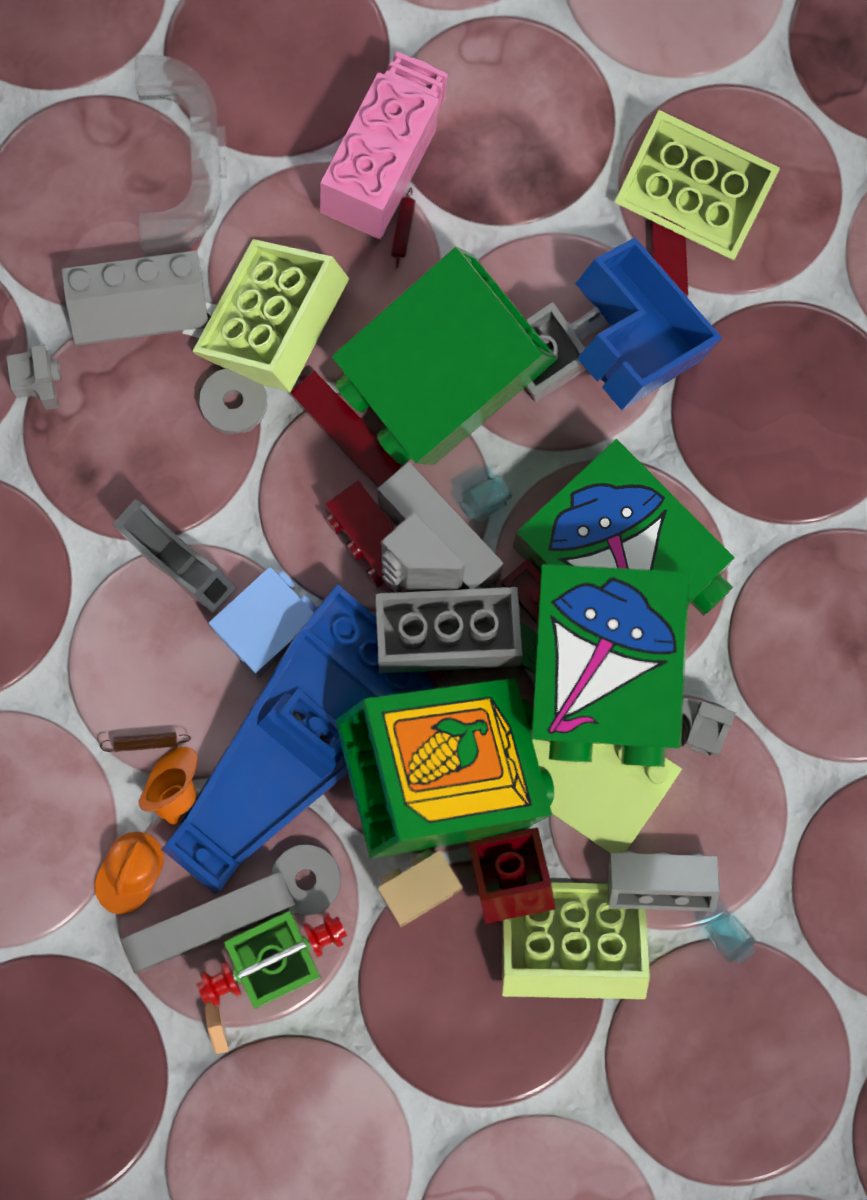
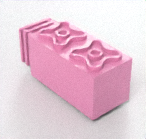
(383, 145)

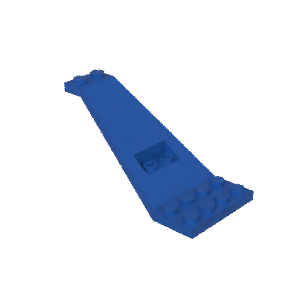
(277, 761)

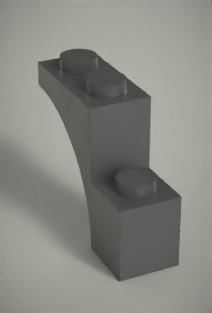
(174, 557)

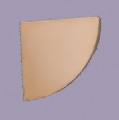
(216, 1028)

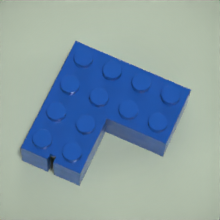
(652, 323)

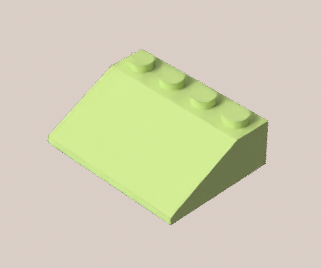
(697, 184)
(272, 313)
(605, 797)
(577, 948)

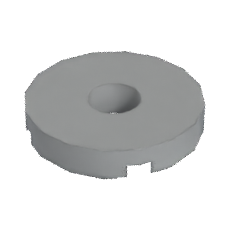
(229, 420)
(326, 872)

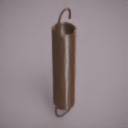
(145, 742)

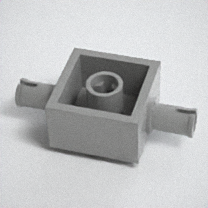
(566, 344)

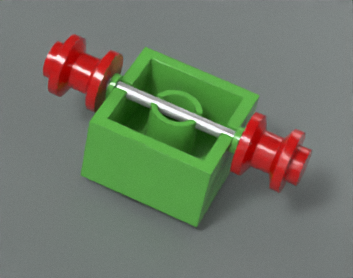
(271, 960)

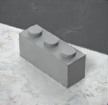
(663, 881)

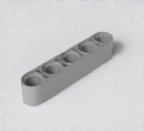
(208, 922)

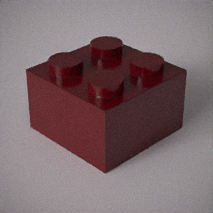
(512, 875)

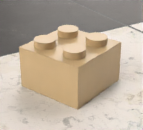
(419, 887)

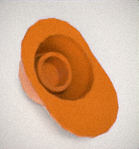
(171, 786)
(129, 872)

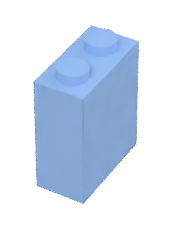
(263, 620)

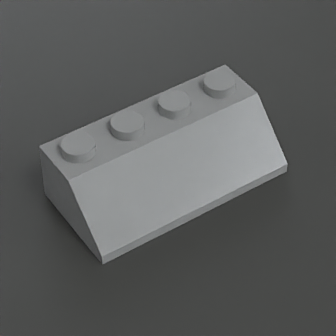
(135, 297)
(419, 560)

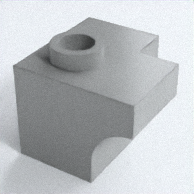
(35, 375)
(706, 726)

